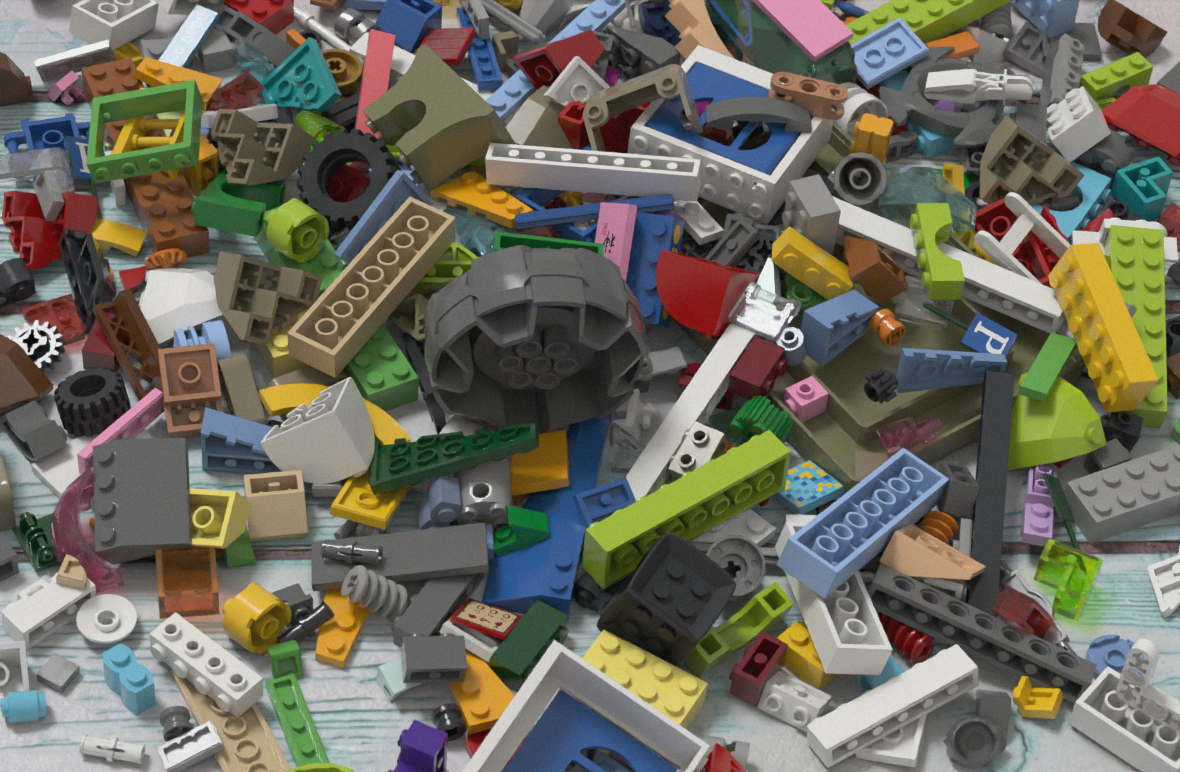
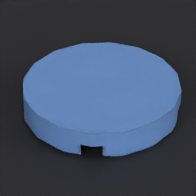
(1110, 652)

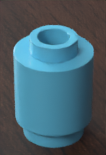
(23, 706)

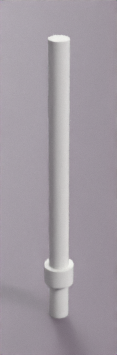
(308, 21)

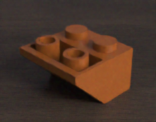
(873, 269)

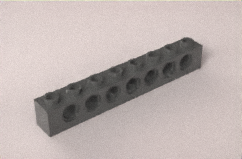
(979, 633)

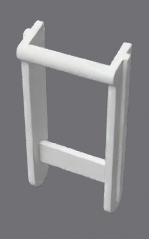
(1027, 220)

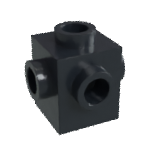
(1123, 426)

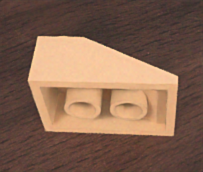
(922, 555)

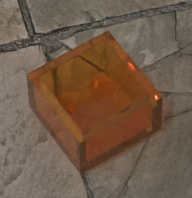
(187, 582)

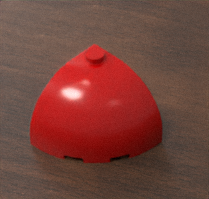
(700, 291)

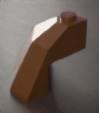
(13, 83)
(19, 376)

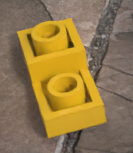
(118, 235)

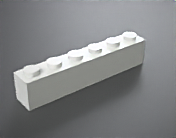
(892, 705)

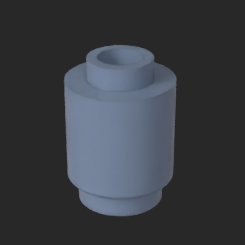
(794, 345)

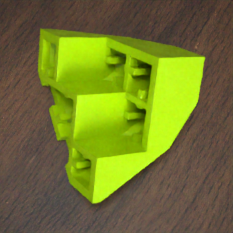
(1054, 428)

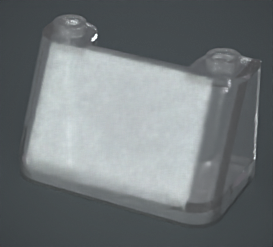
(27, 165)

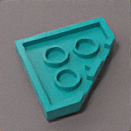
(302, 81)

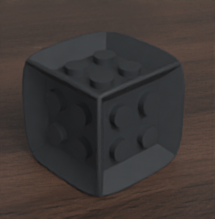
(669, 600)

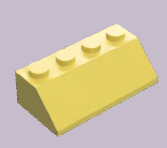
(217, 517)

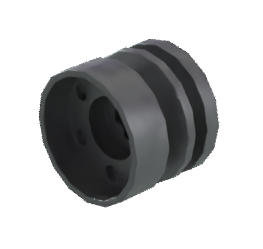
(743, 557)

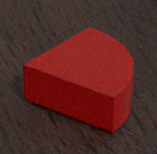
(132, 278)

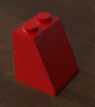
(547, 62)

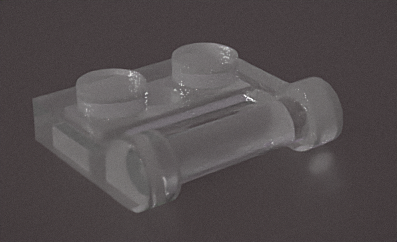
(761, 318)

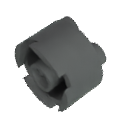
(1107, 156)

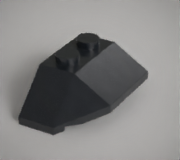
(86, 273)

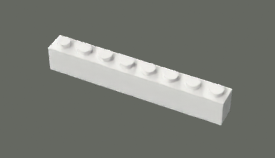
(592, 171)

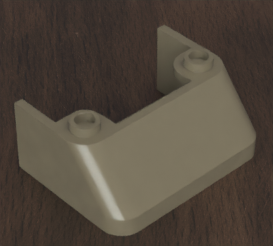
(664, 83)

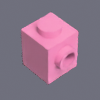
(806, 399)

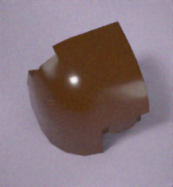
(1129, 30)

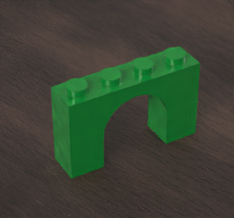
(236, 206)

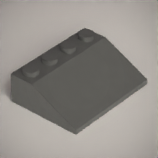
(141, 497)

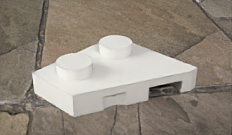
(1166, 583)

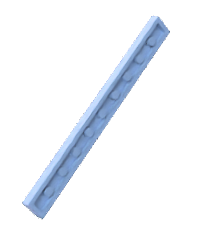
(519, 88)

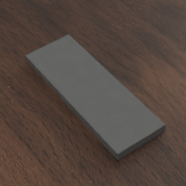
(410, 555)

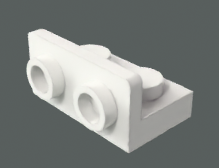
(792, 700)

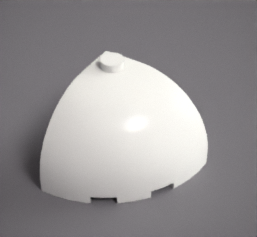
(326, 438)

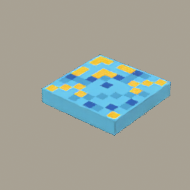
(808, 488)

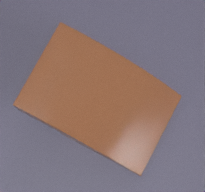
(188, 386)

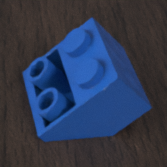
(409, 21)

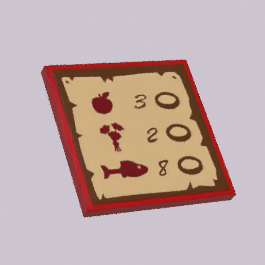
(485, 618)

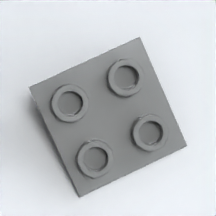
(662, 361)

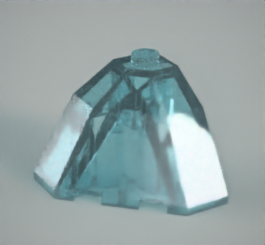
(924, 185)

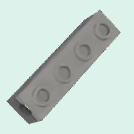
(1061, 70)

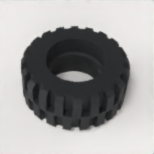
(328, 158)

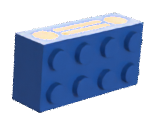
(651, 236)

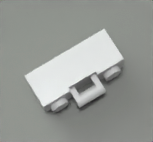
(43, 610)

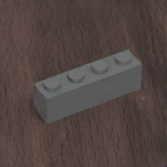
(434, 605)

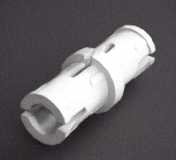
(91, 746)

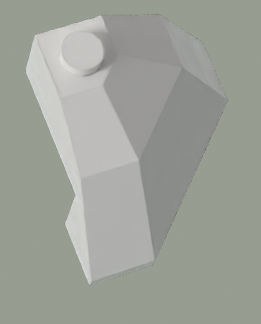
(178, 300)

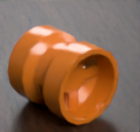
(887, 327)

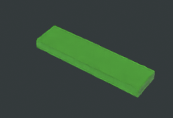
(1047, 367)
(295, 721)

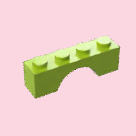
(941, 274)
(756, 616)

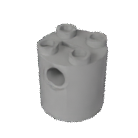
(485, 494)

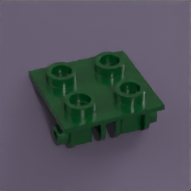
(36, 540)

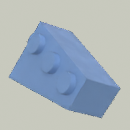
(836, 325)
(234, 444)

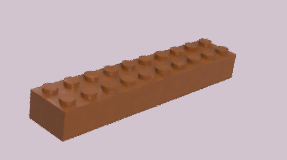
(158, 201)

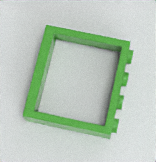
(138, 104)

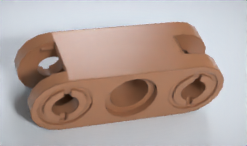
(809, 93)

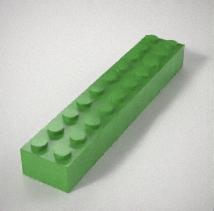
(379, 366)

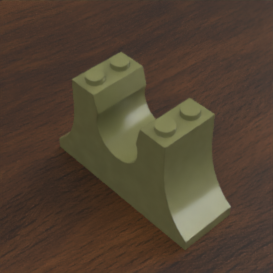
(435, 120)

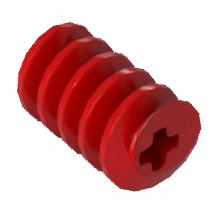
(907, 639)

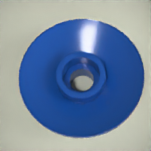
(850, 10)

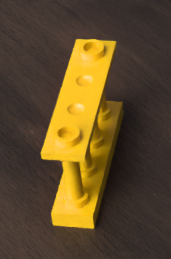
(134, 131)

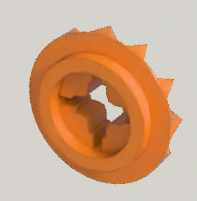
(165, 258)

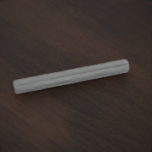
(513, 21)

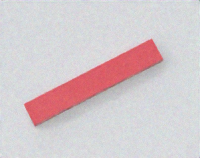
(374, 79)

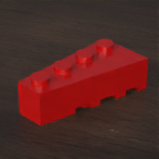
(997, 221)

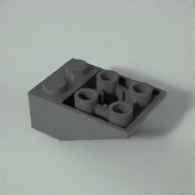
(639, 53)

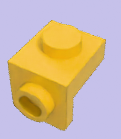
(1036, 702)

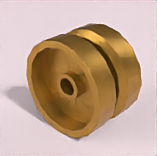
(346, 70)

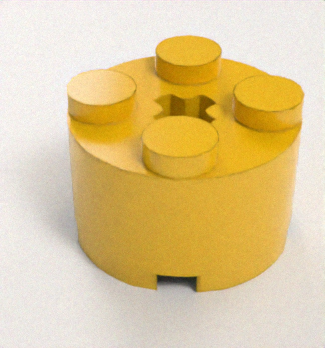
(255, 618)

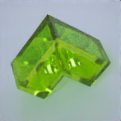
(1070, 573)

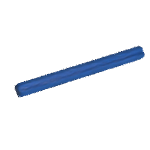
(588, 212)

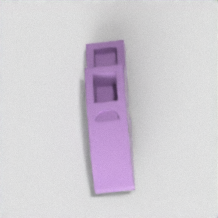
(1037, 507)

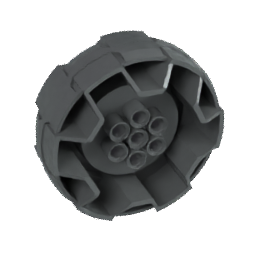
(534, 339)

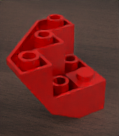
(1150, 117)

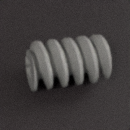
(998, 22)
(374, 592)

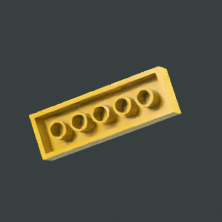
(1102, 328)

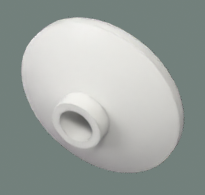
(104, 610)

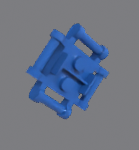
(47, 134)

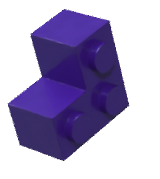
(422, 749)

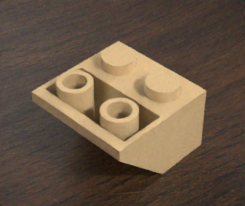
(276, 505)

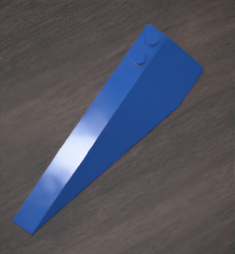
(551, 566)

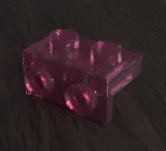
(907, 433)

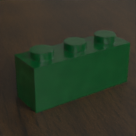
(527, 644)

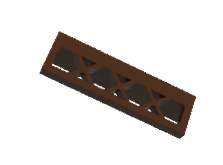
(142, 341)

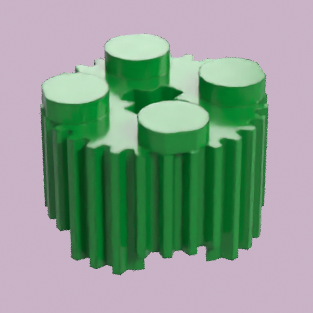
(758, 417)

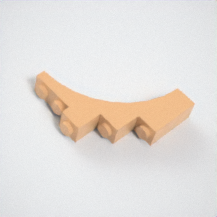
(696, 29)

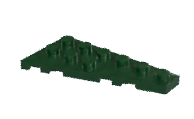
(445, 453)

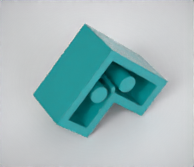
(1143, 187)

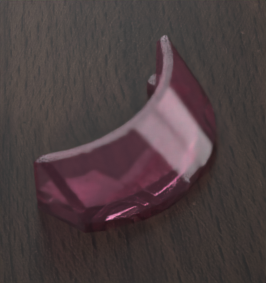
(69, 536)

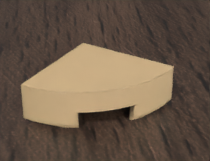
(71, 573)

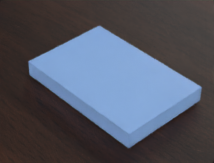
(887, 52)

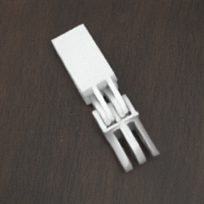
(972, 86)

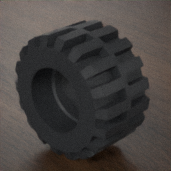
(91, 401)

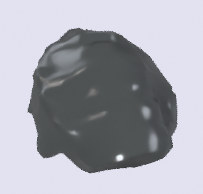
(974, 742)

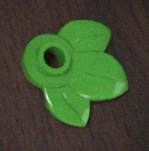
(802, 293)

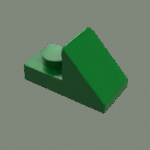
(523, 530)

